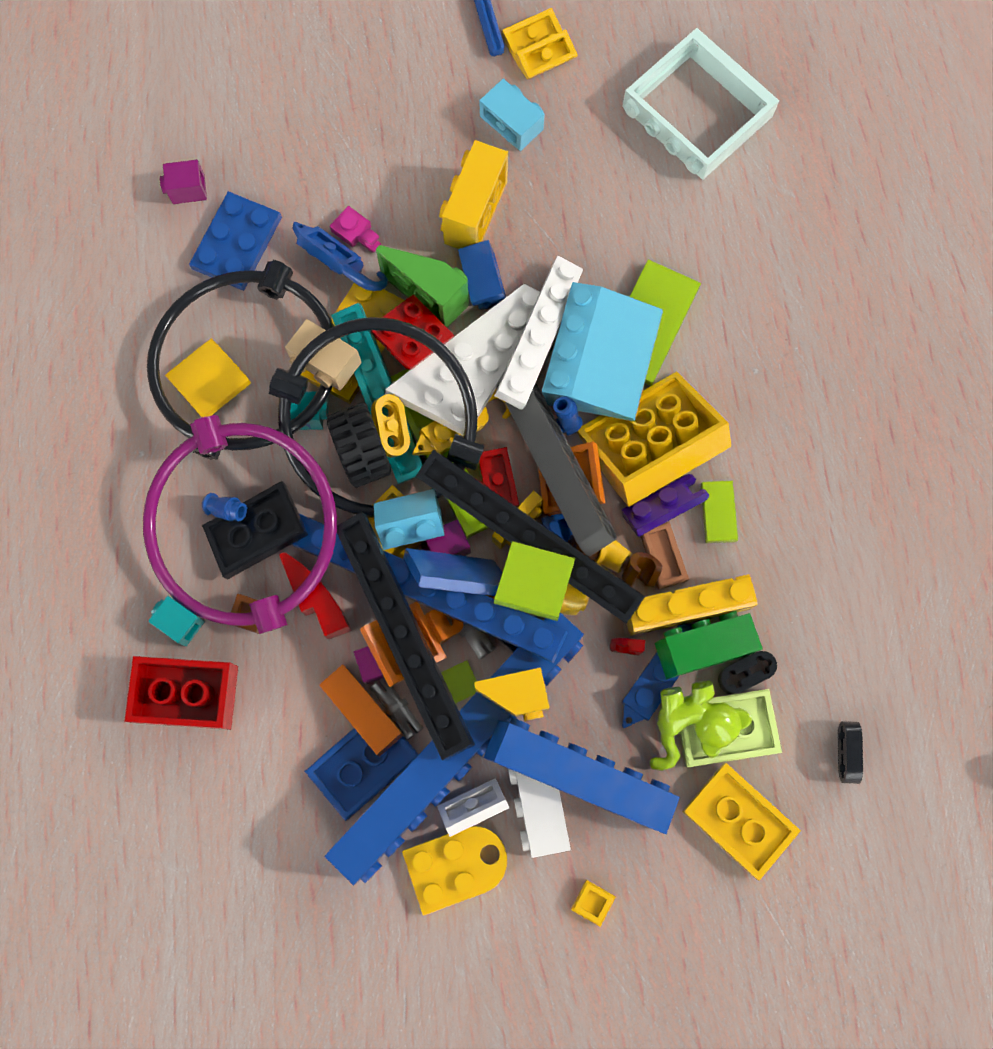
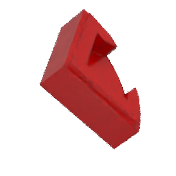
(627, 646)

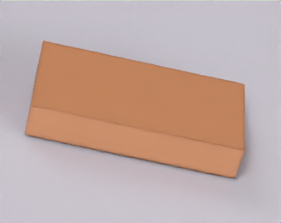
(663, 546)

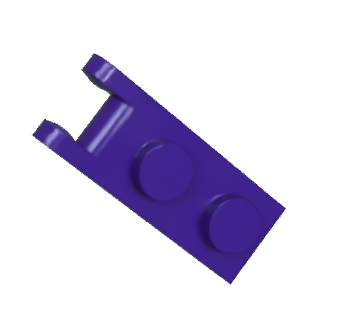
(663, 505)

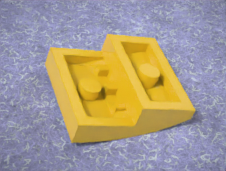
(539, 43)
(208, 378)

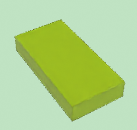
(719, 512)

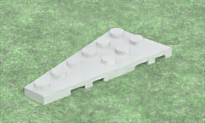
(484, 354)

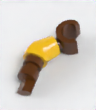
(617, 558)

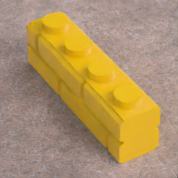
(693, 604)

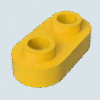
(392, 426)

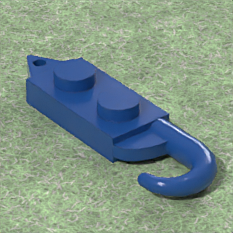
(336, 256)
(645, 693)

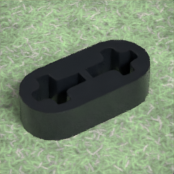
(743, 666)
(850, 752)

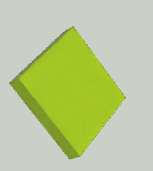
(534, 581)

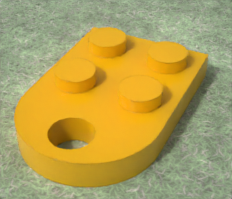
(452, 868)

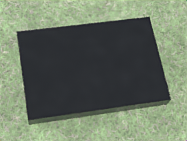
(266, 529)

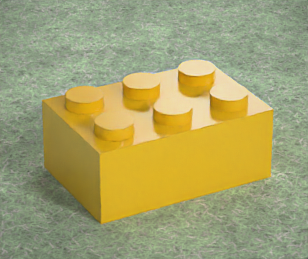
(474, 195)

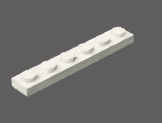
(538, 334)

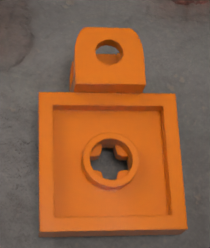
(434, 629)

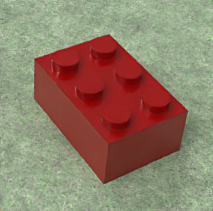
(181, 693)

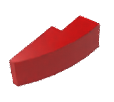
(319, 601)

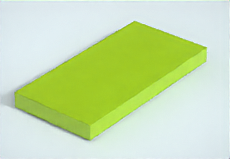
(674, 295)

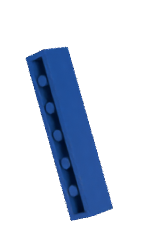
(582, 776)

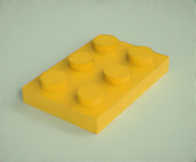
(741, 821)

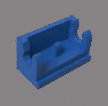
(483, 275)

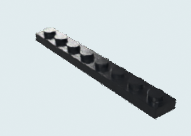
(519, 527)
(404, 637)

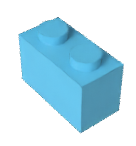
(512, 114)
(408, 519)

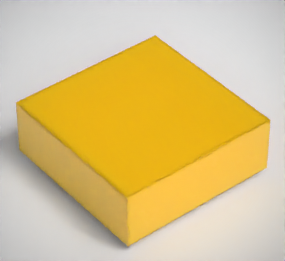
(593, 903)

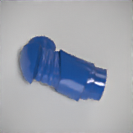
(567, 415)
(224, 507)

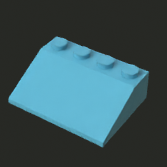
(602, 351)

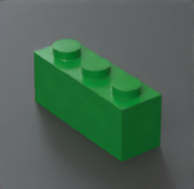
(707, 644)

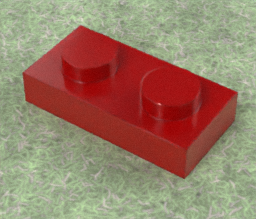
(498, 474)

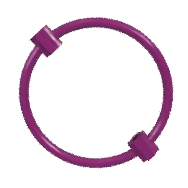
(210, 437)

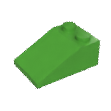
(430, 280)

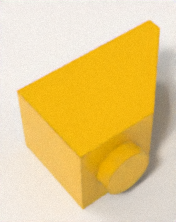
(517, 693)

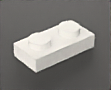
(472, 807)

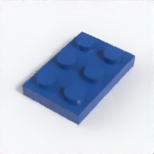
(235, 238)

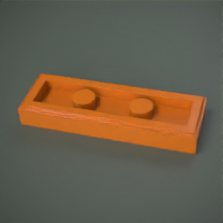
(361, 710)

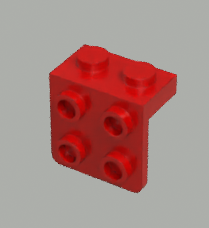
(403, 348)

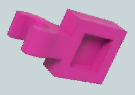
(355, 228)

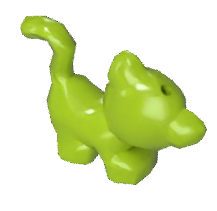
(714, 723)

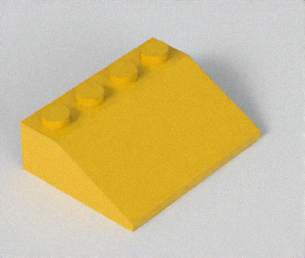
(668, 439)

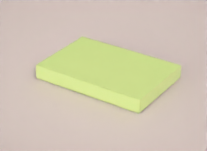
(755, 740)

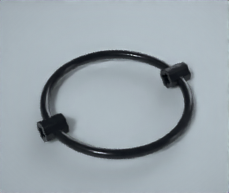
(273, 283)
(292, 388)

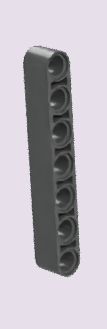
(563, 474)

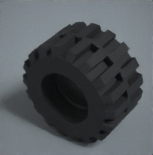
(358, 445)

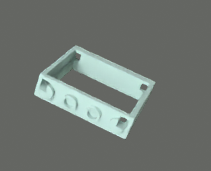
(725, 72)

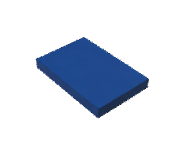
(453, 572)
(354, 774)

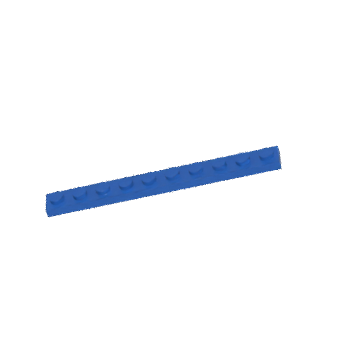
(472, 609)

